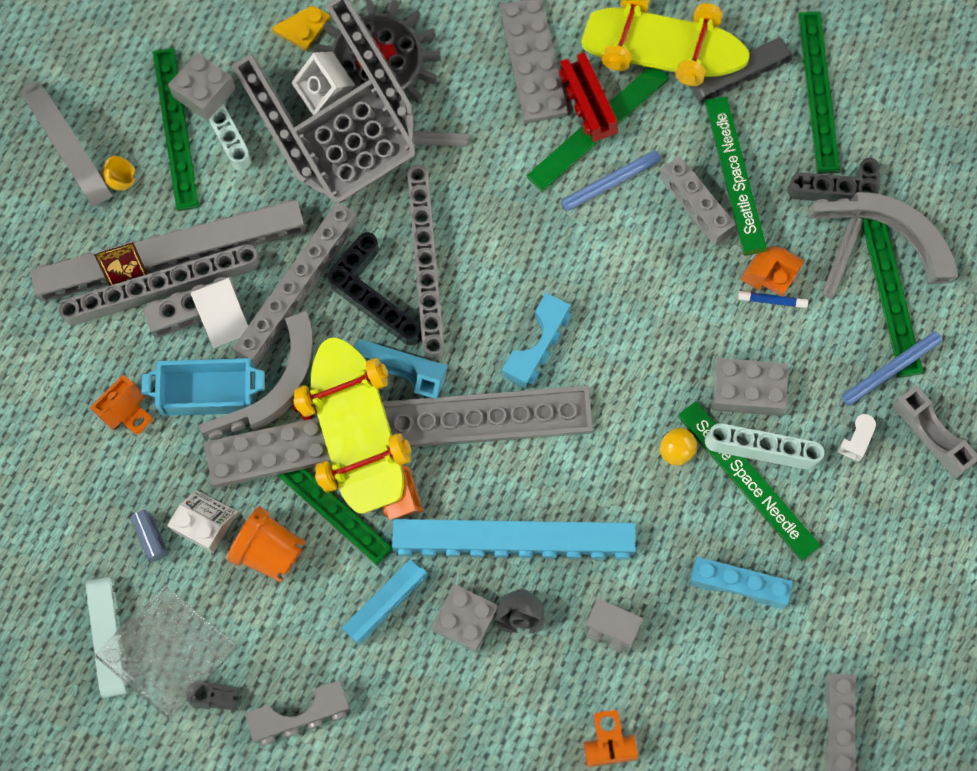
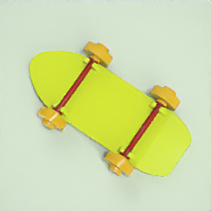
(664, 42)
(355, 427)

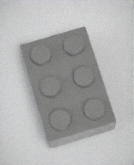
(750, 387)

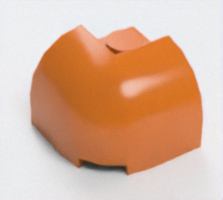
(773, 269)

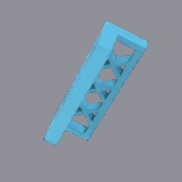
(385, 602)

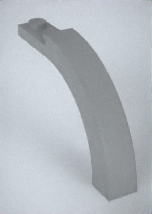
(65, 143)
(903, 218)
(282, 395)

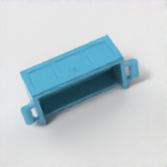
(203, 386)

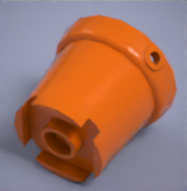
(265, 546)

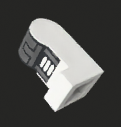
(862, 432)

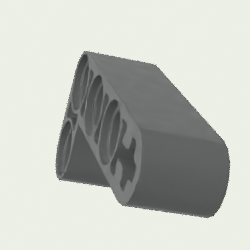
(833, 183)

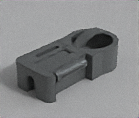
(219, 697)

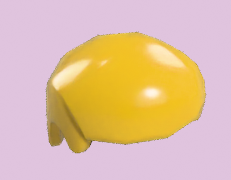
(118, 173)
(678, 446)

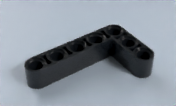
(369, 295)

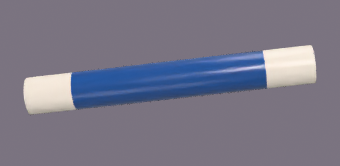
(772, 299)

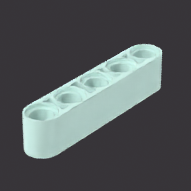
(227, 130)
(774, 442)
(104, 625)

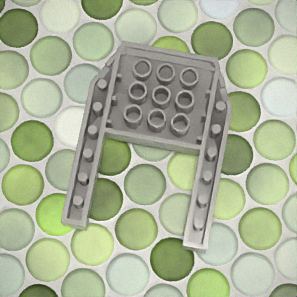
(353, 137)

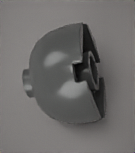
(520, 610)

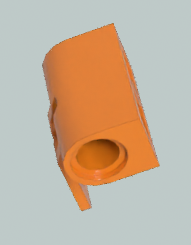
(121, 404)
(610, 745)

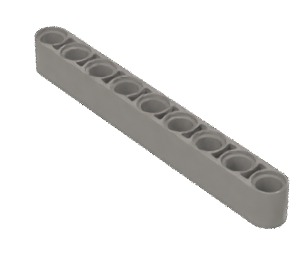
(428, 271)
(148, 283)

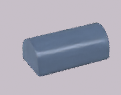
(149, 535)

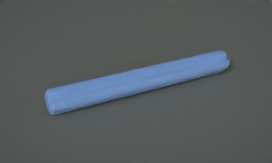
(610, 180)
(892, 368)

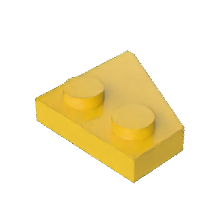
(302, 27)

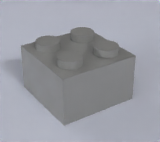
(202, 86)
(465, 618)
(612, 626)

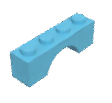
(523, 365)
(423, 374)
(728, 578)

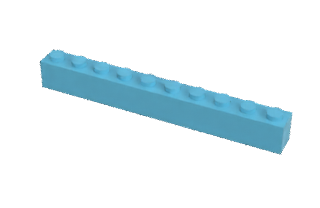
(513, 538)

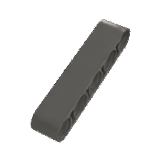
(761, 60)

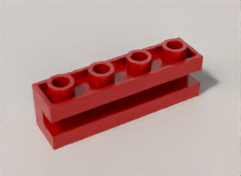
(588, 97)

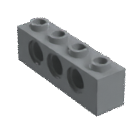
(697, 201)
(182, 318)

